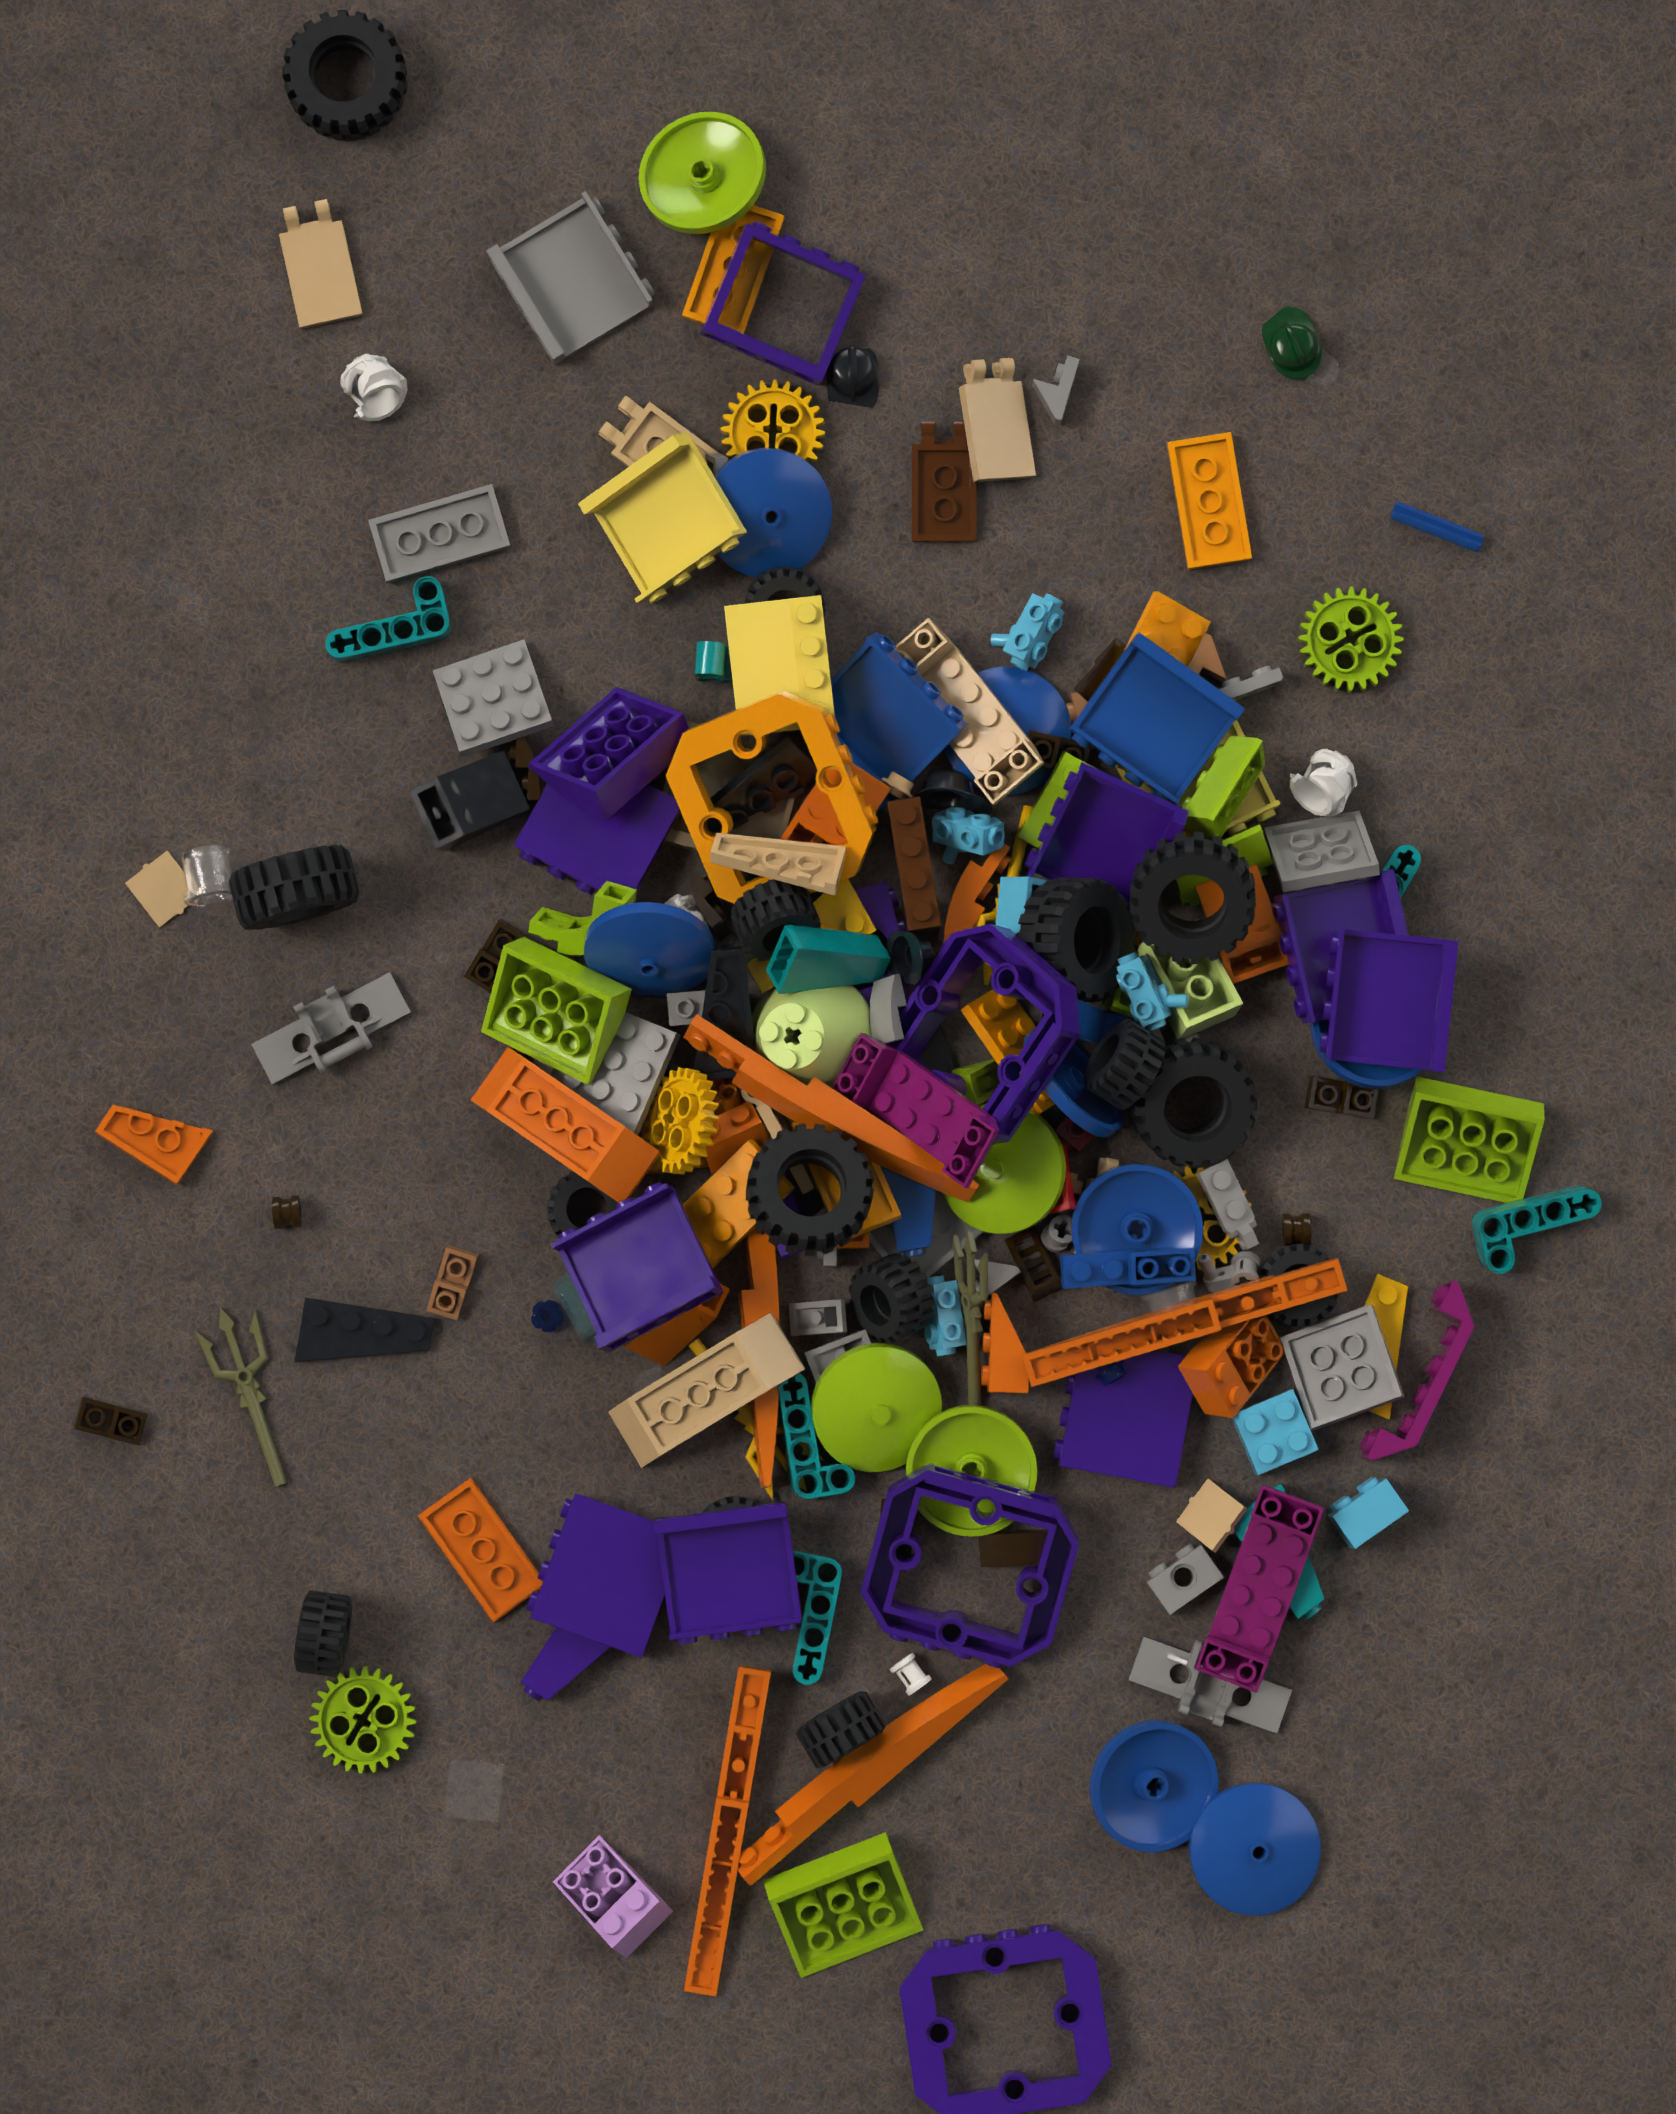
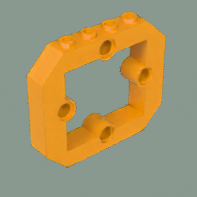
(761, 719)

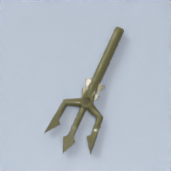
(972, 1303)
(247, 1387)

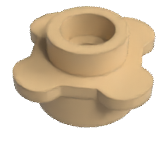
(899, 785)

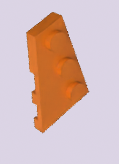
(155, 1142)

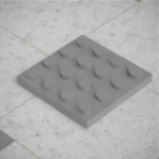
(628, 1072)

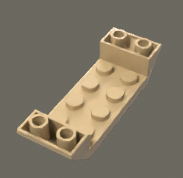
(992, 741)
(706, 1389)

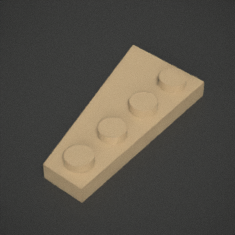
(788, 861)

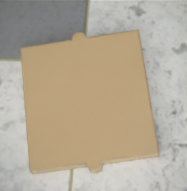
(160, 888)
(1211, 1515)

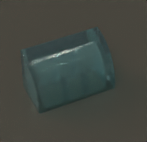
(573, 1306)

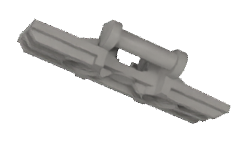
(326, 1020)
(1204, 1693)

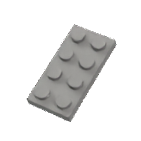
(439, 533)

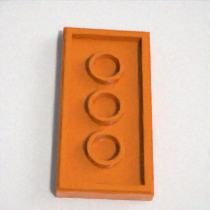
(481, 1549)

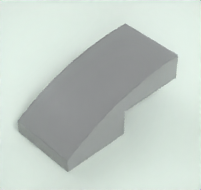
(886, 998)

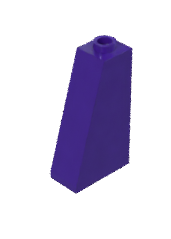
(559, 1663)

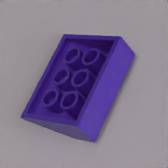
(611, 752)

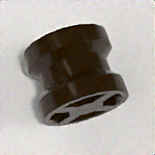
(286, 1212)
(1296, 1229)

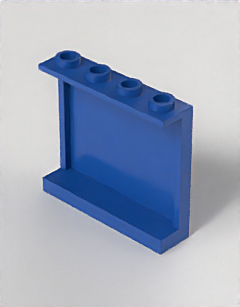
(891, 713)
(1155, 719)

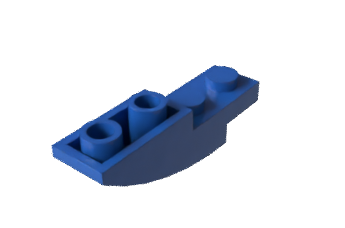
(1128, 1266)

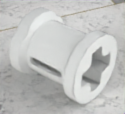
(910, 1674)

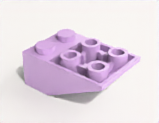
(612, 1897)

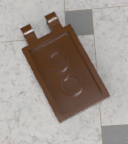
(942, 488)

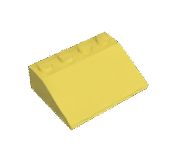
(779, 649)

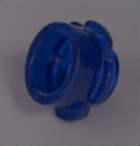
(538, 1319)
(1111, 1373)

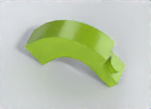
(571, 930)

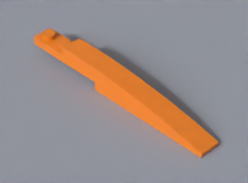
(824, 1106)
(754, 1305)
(1184, 1321)
(867, 1768)
(727, 1830)

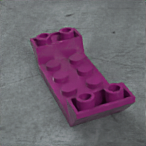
(918, 1106)
(1451, 1305)
(1260, 1588)

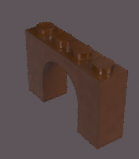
(914, 866)

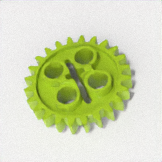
(1365, 664)
(338, 1703)

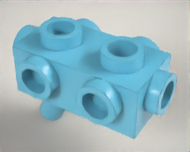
(1032, 632)
(966, 832)
(1148, 997)
(947, 1324)

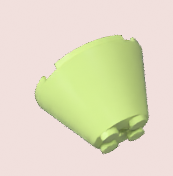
(810, 1030)

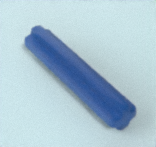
(1437, 526)

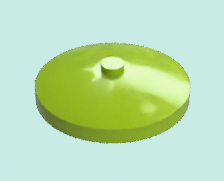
(702, 172)
(1016, 1180)
(873, 1405)
(978, 1444)

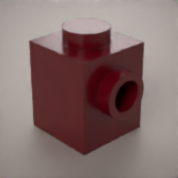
(1072, 1135)

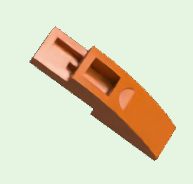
(973, 884)

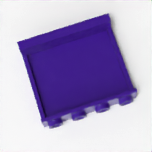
(1102, 830)
(598, 849)
(1317, 913)
(1389, 999)
(637, 1266)
(1131, 1425)
(728, 1572)
(601, 1576)

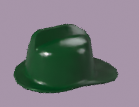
(1292, 343)

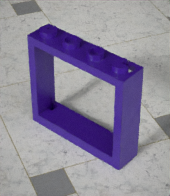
(761, 350)

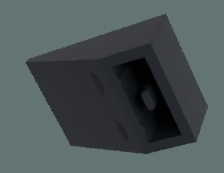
(469, 801)

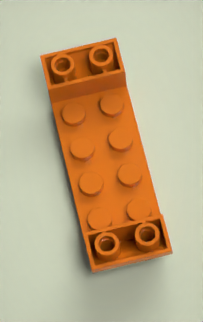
(565, 1126)

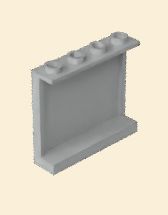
(572, 278)

